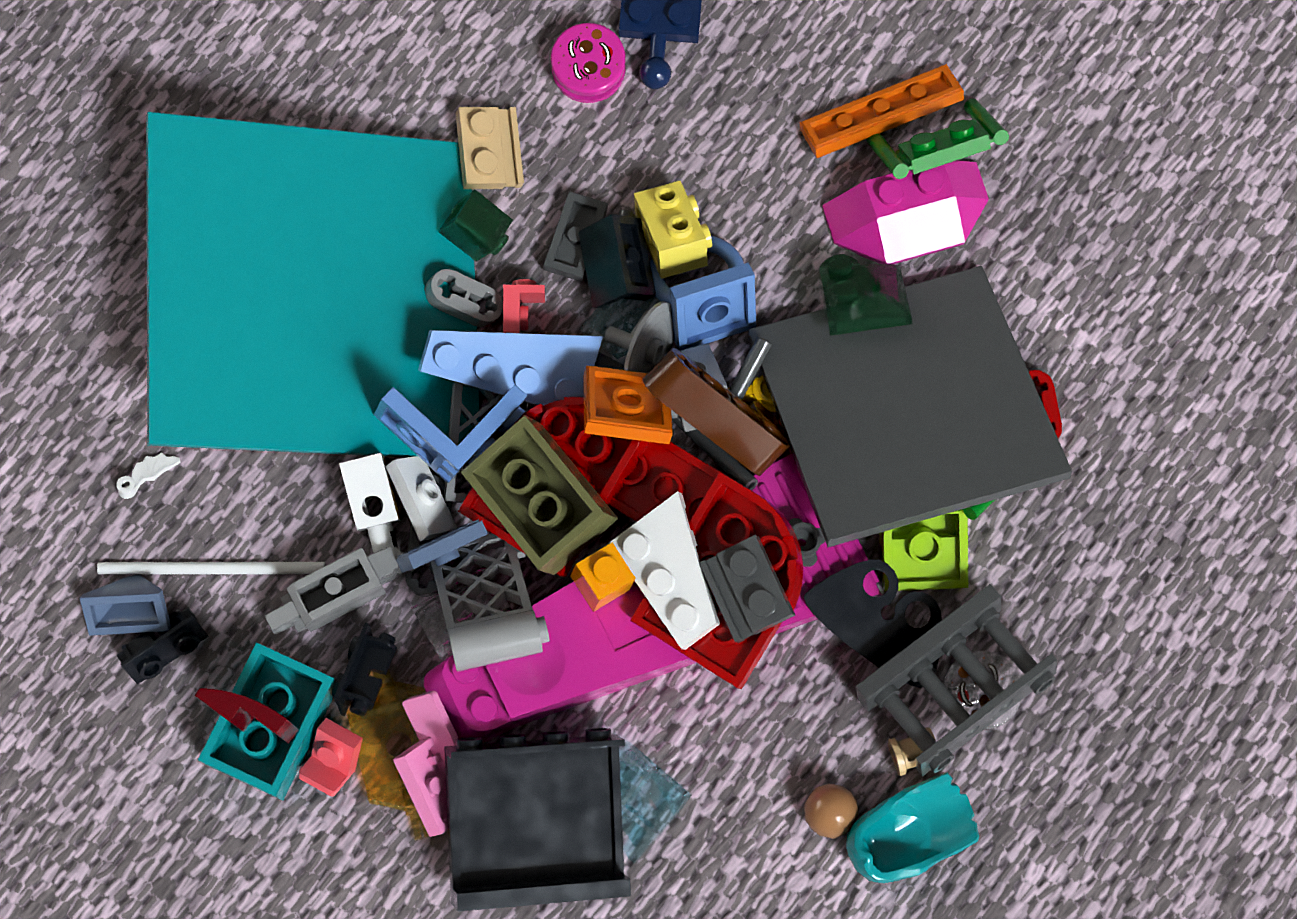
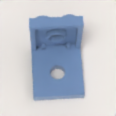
(433, 445)

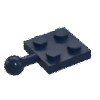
(659, 23)

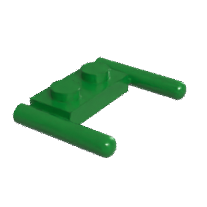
(943, 146)

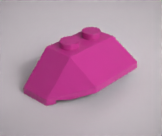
(909, 216)

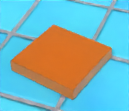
(623, 406)

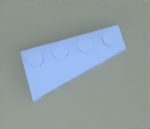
(539, 364)

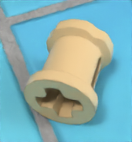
(904, 753)

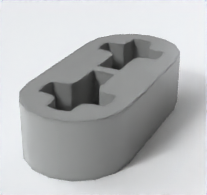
(464, 298)

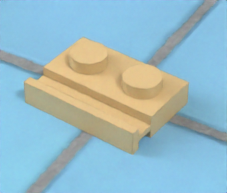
(489, 148)

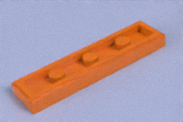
(881, 111)

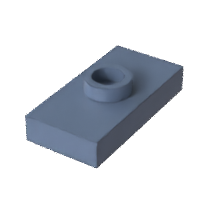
(442, 548)

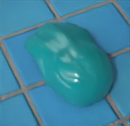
(912, 831)

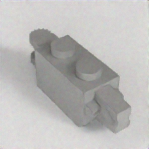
(335, 590)

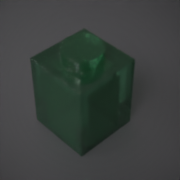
(476, 226)

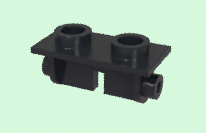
(365, 655)
(146, 657)

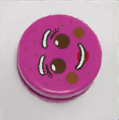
(588, 62)

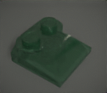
(862, 295)

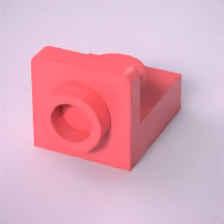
(521, 291)
(332, 758)

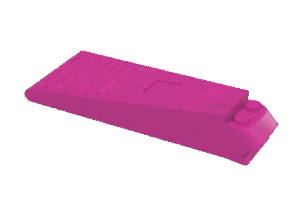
(603, 649)

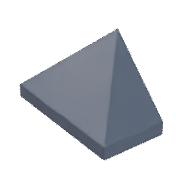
(125, 608)

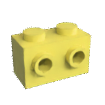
(672, 229)

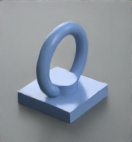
(712, 304)

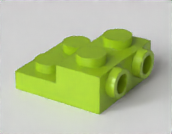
(928, 553)

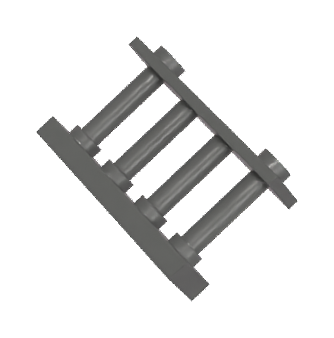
(950, 638)

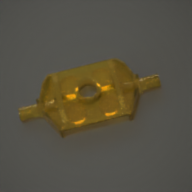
(377, 766)

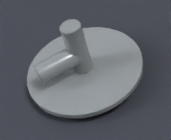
(648, 340)

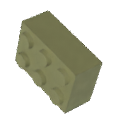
(539, 495)

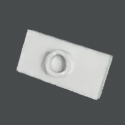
(421, 497)

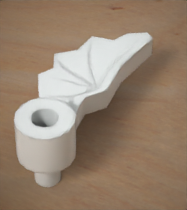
(144, 471)

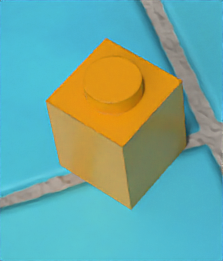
(602, 576)

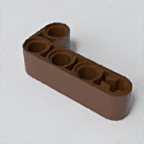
(741, 430)

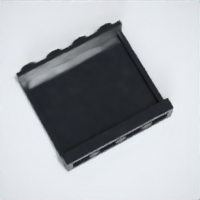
(535, 820)

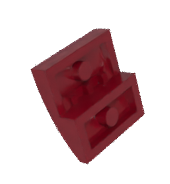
(242, 710)

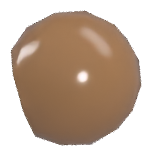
(831, 810)

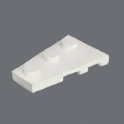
(667, 570)

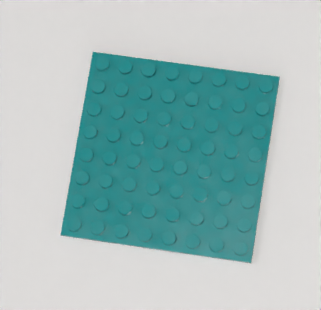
(294, 284)

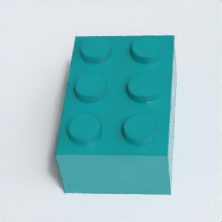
(258, 754)

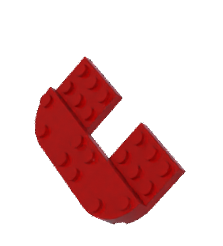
(720, 511)

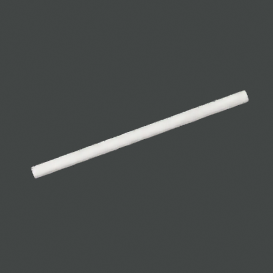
(208, 567)

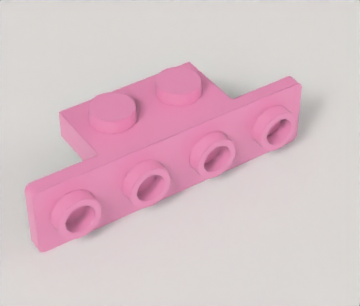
(424, 762)

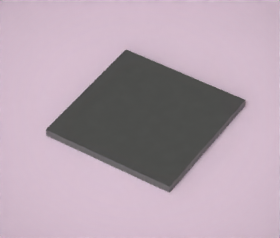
(912, 413)

